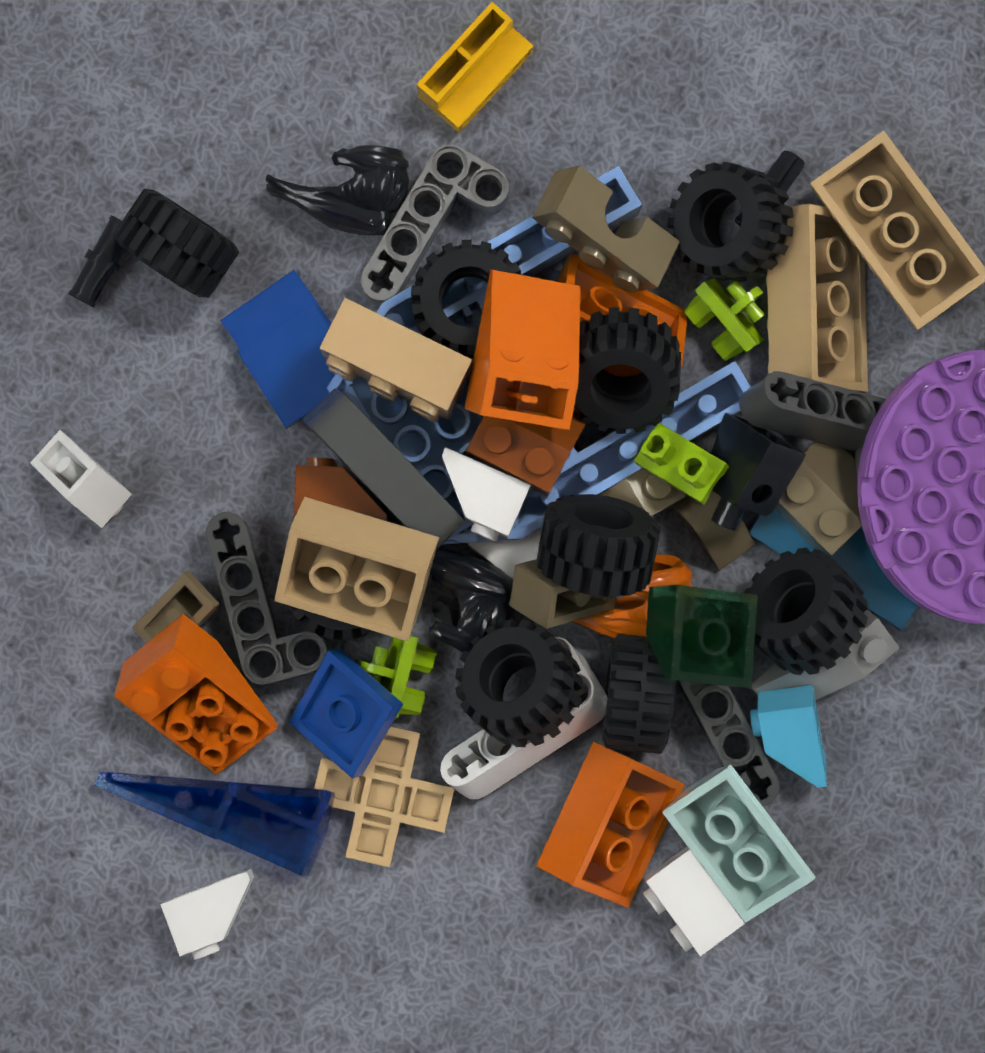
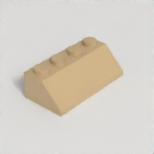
(900, 230)
(818, 303)

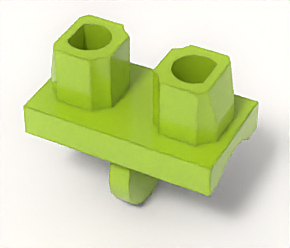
(740, 331)
(680, 463)
(392, 670)

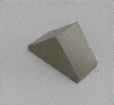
(718, 542)

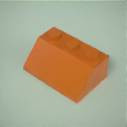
(600, 294)
(609, 825)

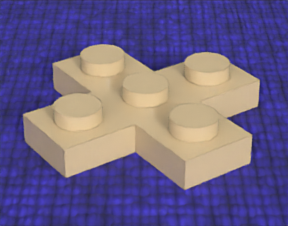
(386, 797)

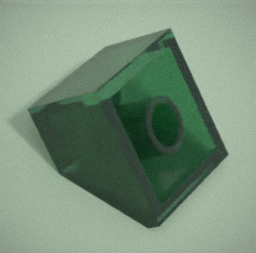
(703, 634)

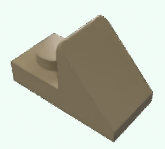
(184, 597)

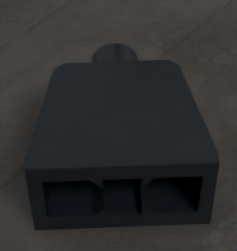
(757, 471)

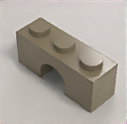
(575, 215)

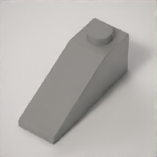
(865, 657)

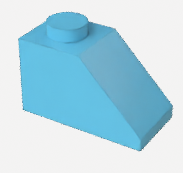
(792, 731)

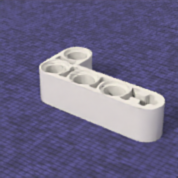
(474, 778)

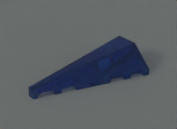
(265, 820)

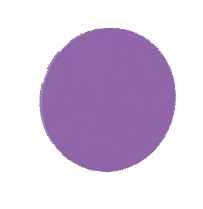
(927, 487)

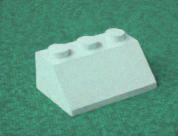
(737, 842)

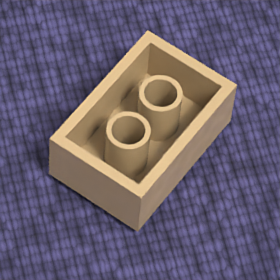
(395, 361)
(355, 568)

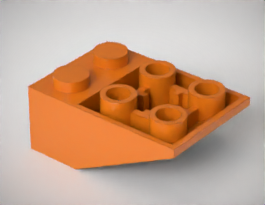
(527, 351)
(194, 695)

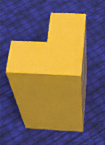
(474, 68)

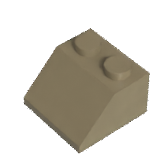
(823, 498)

